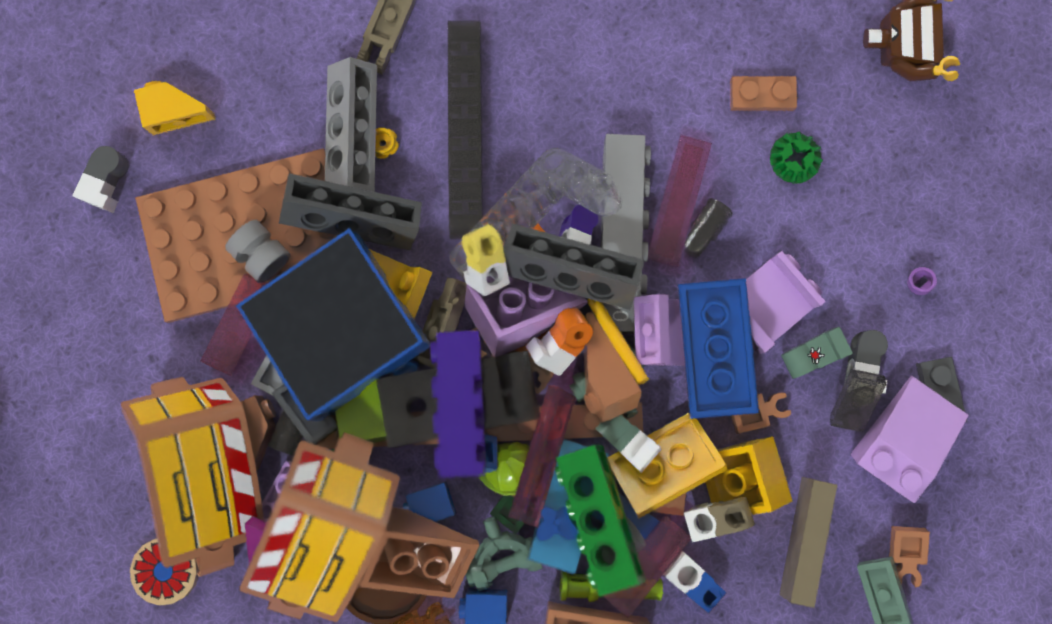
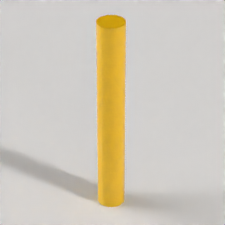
(618, 341)

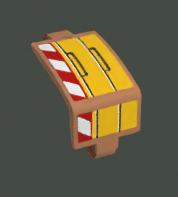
(196, 470)

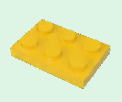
(682, 464)

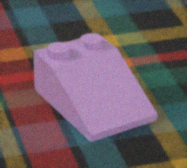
(516, 312)
(910, 439)

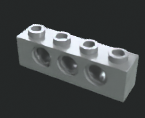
(351, 123)

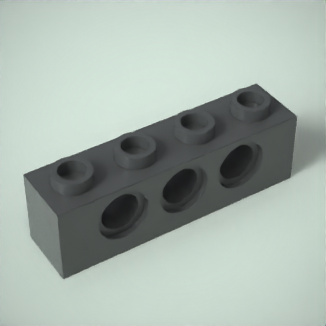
(336, 207)
(572, 266)

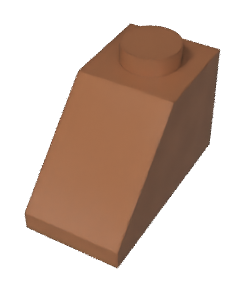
(260, 424)

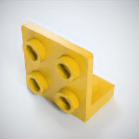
(405, 281)

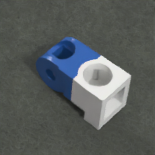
(694, 582)

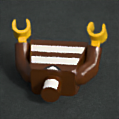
(913, 41)

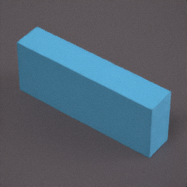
(557, 551)

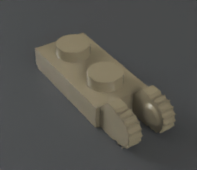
(385, 30)

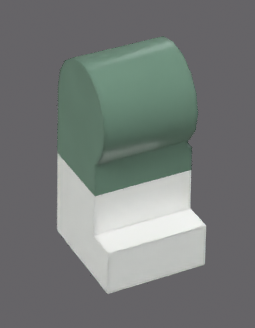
(629, 441)

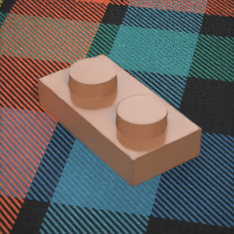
(763, 93)

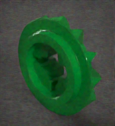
(792, 171)

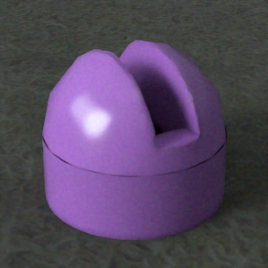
(916, 275)

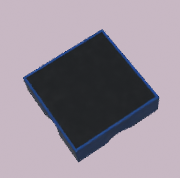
(332, 325)

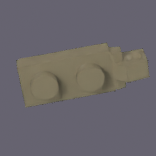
(443, 315)

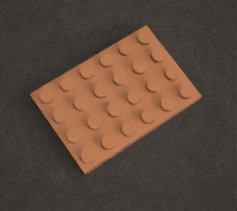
(194, 221)

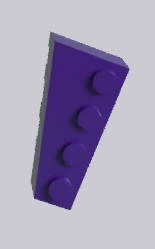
(459, 404)

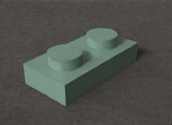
(884, 591)

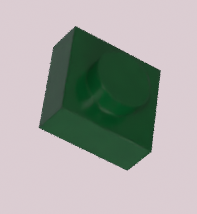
(501, 512)

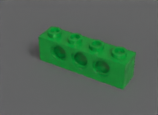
(616, 532)

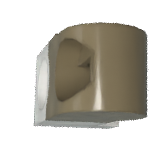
(719, 518)

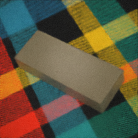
(808, 542)

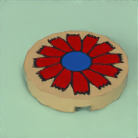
(161, 584)

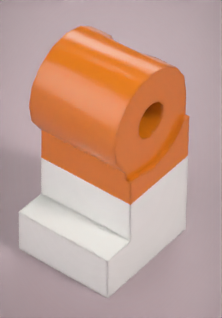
(562, 341)

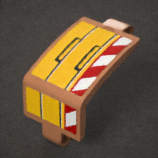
(322, 530)

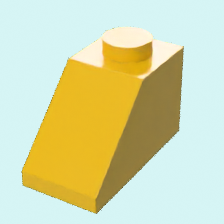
(168, 108)

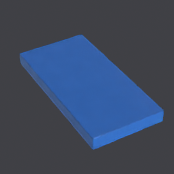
(718, 348)

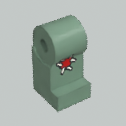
(816, 352)

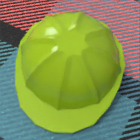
(510, 465)

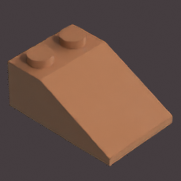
(419, 557)

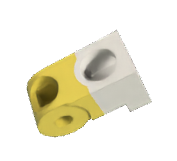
(485, 259)

